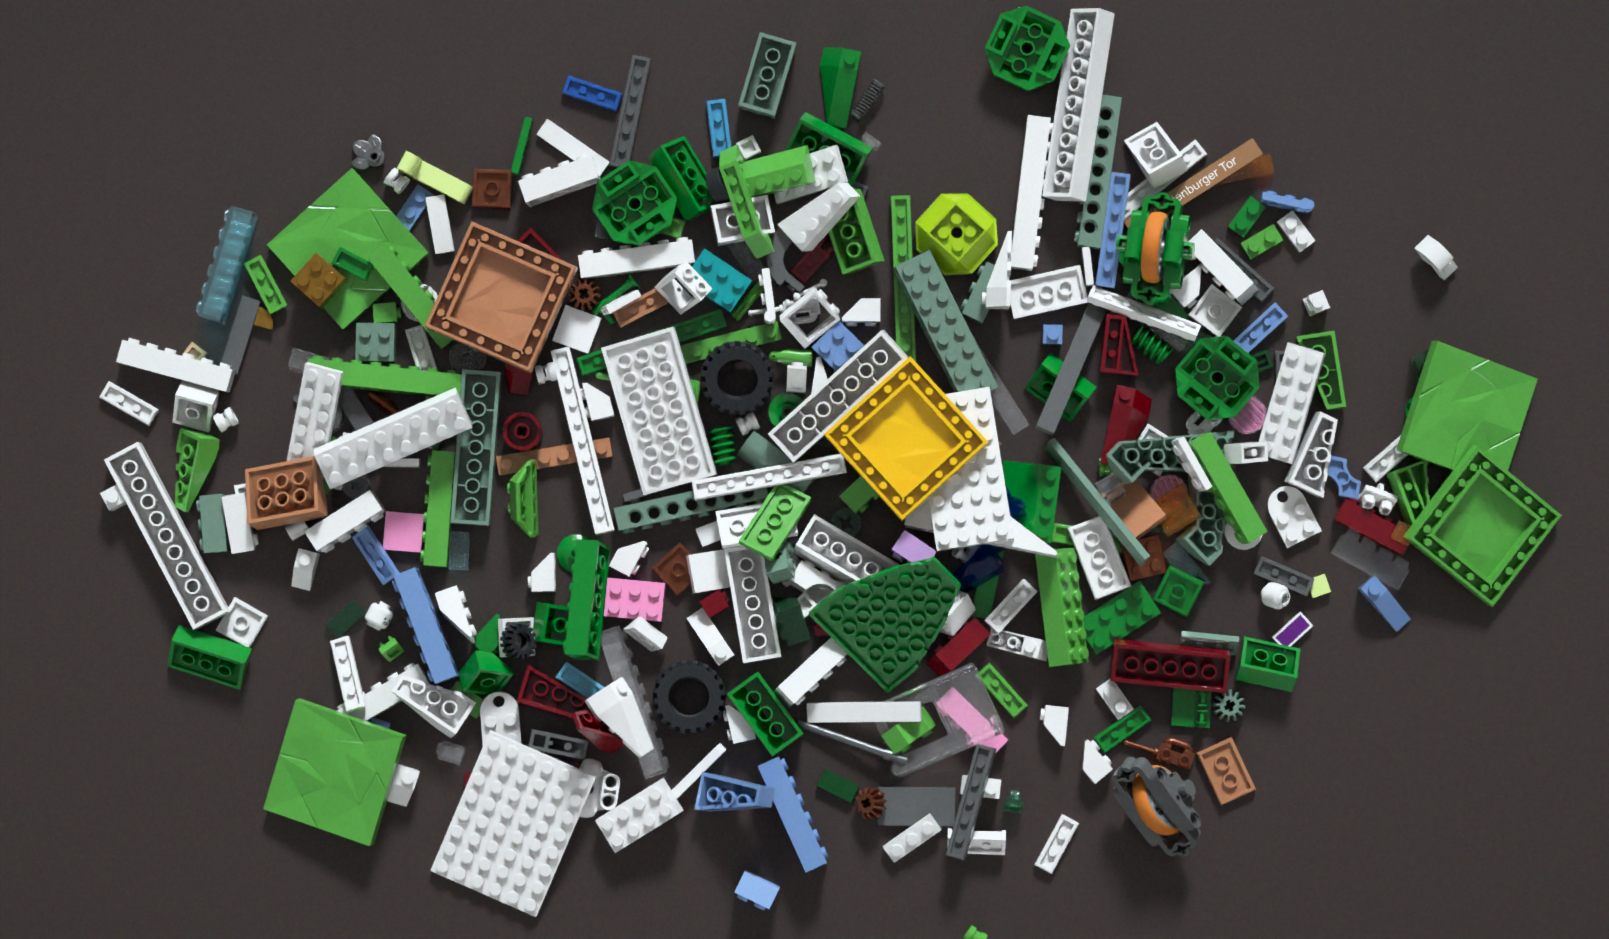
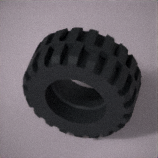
(710, 378)
(689, 670)

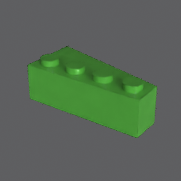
(1330, 378)

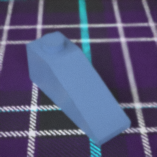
(1384, 603)

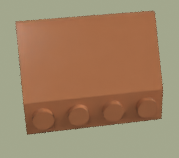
(285, 493)

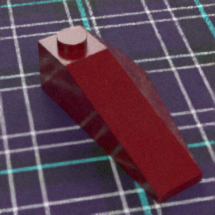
(1127, 416)
(597, 731)

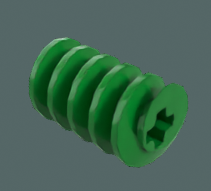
(1151, 345)
(722, 446)

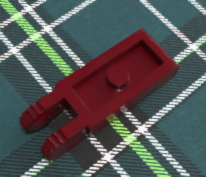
(812, 261)

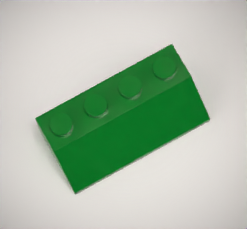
(821, 135)
(684, 176)
(209, 657)
(765, 713)

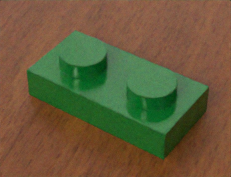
(1246, 217)

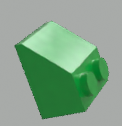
(484, 673)

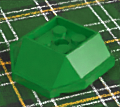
(1030, 28)
(622, 187)
(1212, 398)

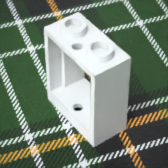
(676, 294)
(796, 331)

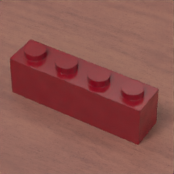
(1368, 525)

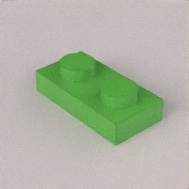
(1261, 242)

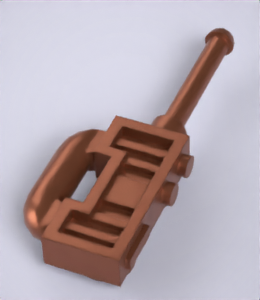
(1165, 753)

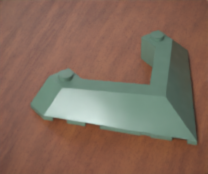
(1131, 458)

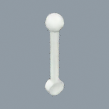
(822, 283)

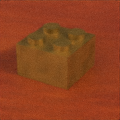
(318, 280)

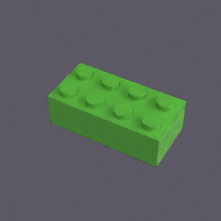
(856, 239)

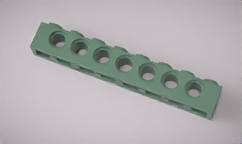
(1093, 240)
(624, 512)

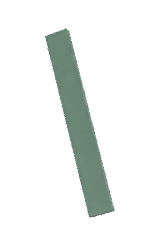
(1097, 501)

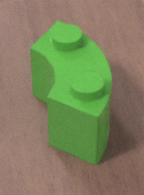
(904, 733)

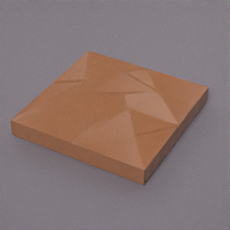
(501, 297)

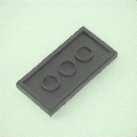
(911, 804)

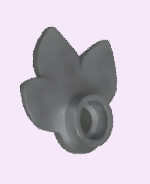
(366, 151)

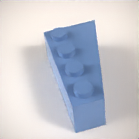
(727, 793)

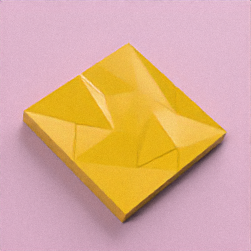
(906, 438)

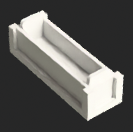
(985, 842)

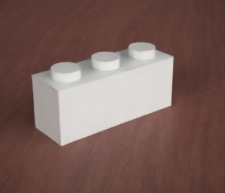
(239, 532)

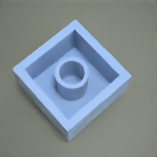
(757, 890)

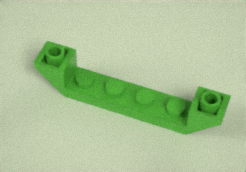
(742, 203)

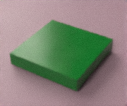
(1178, 591)

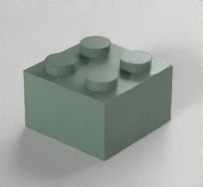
(376, 342)

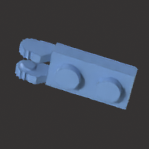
(1286, 202)

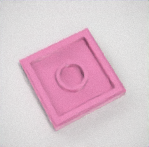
(403, 531)

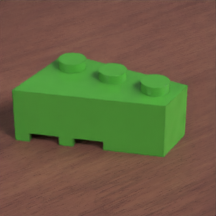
(1412, 490)

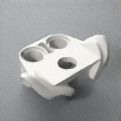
(595, 799)

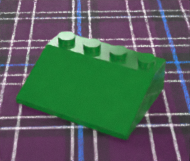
(1039, 491)

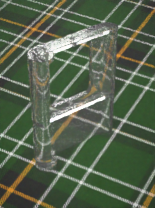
(964, 710)

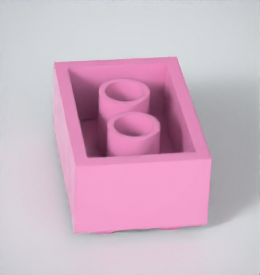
(634, 599)

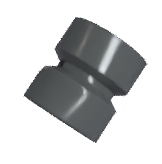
(357, 487)

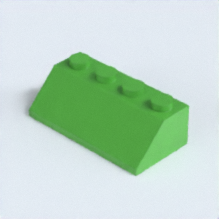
(778, 172)

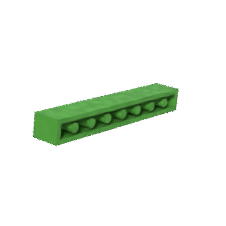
(392, 378)

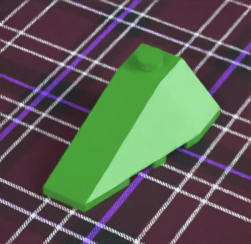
(196, 457)

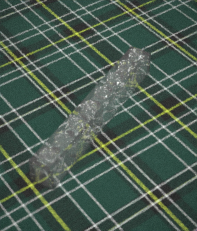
(620, 665)

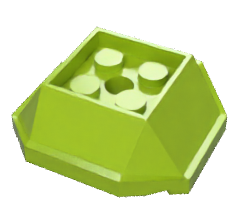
(953, 254)

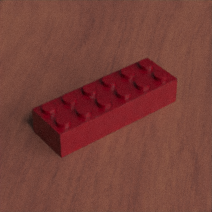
(1170, 665)

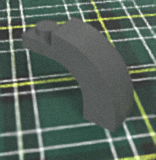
(775, 263)

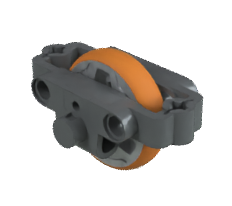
(1158, 804)

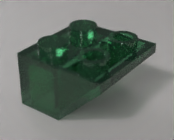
(790, 620)

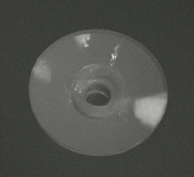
(460, 361)

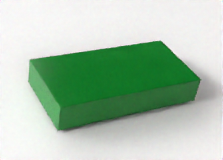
(352, 264)

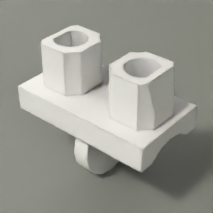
(1377, 497)

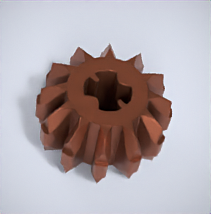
(577, 296)
(870, 803)

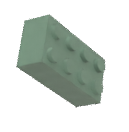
(767, 75)

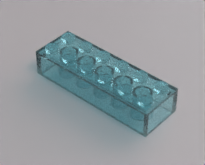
(227, 265)

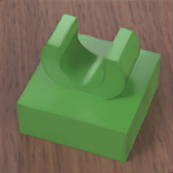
(391, 649)

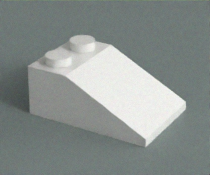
(1156, 155)

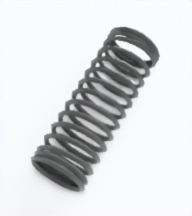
(878, 84)

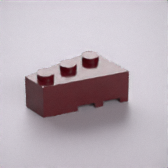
(1117, 350)
(958, 647)

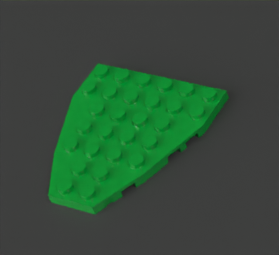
(890, 617)

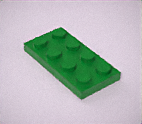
(1119, 617)

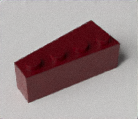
(549, 696)

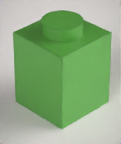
(386, 313)

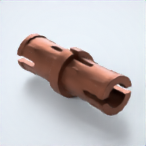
(383, 403)

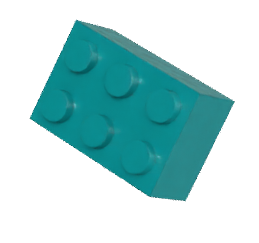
(726, 282)

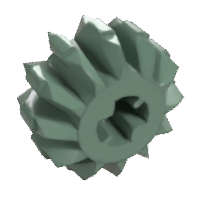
(1222, 702)

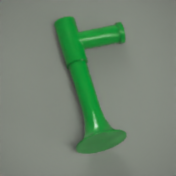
(630, 283)

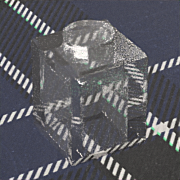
(1111, 488)
(450, 752)

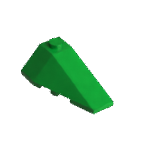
(838, 76)

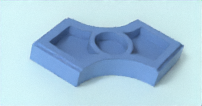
(1347, 485)

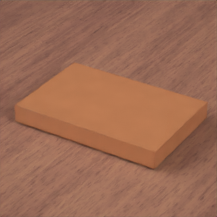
(1138, 510)
(1226, 771)

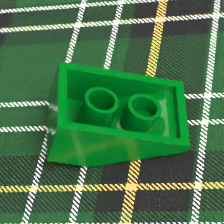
(550, 623)

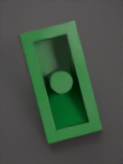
(488, 638)

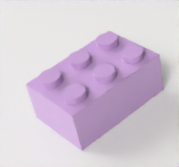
(911, 549)

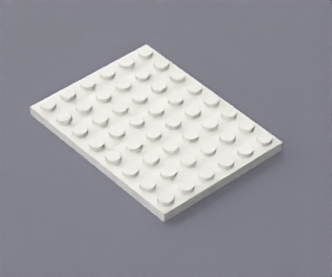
(513, 823)

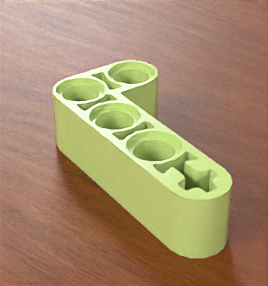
(434, 177)

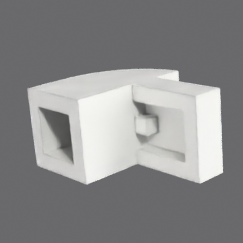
(1436, 256)

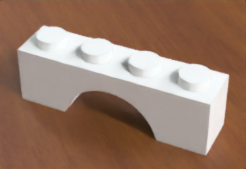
(807, 577)

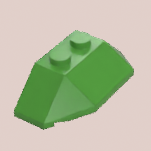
(524, 498)

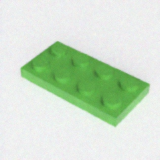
(775, 521)

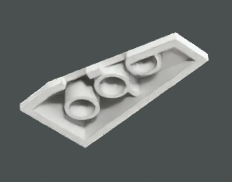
(999, 286)
(619, 710)

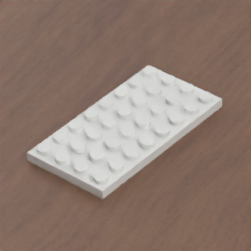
(659, 410)
(974, 501)

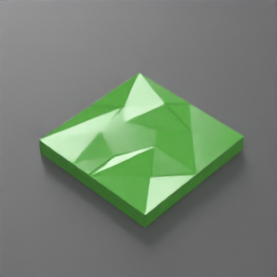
(358, 221)
(1465, 404)
(1482, 525)
(334, 772)

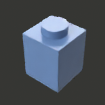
(1052, 335)

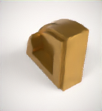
(264, 319)

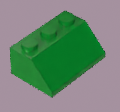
(1043, 381)
(1268, 664)

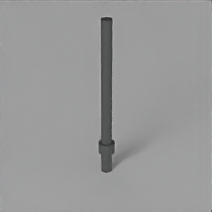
(886, 754)

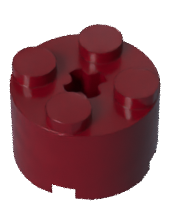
(533, 433)

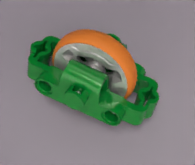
(1156, 248)

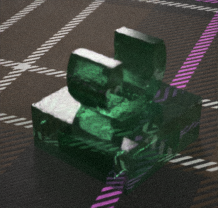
(1013, 803)

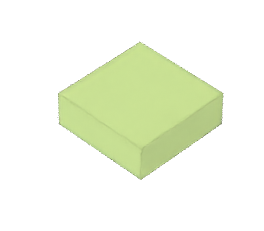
(1320, 586)

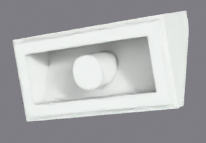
(646, 634)

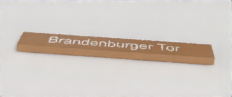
(1211, 175)

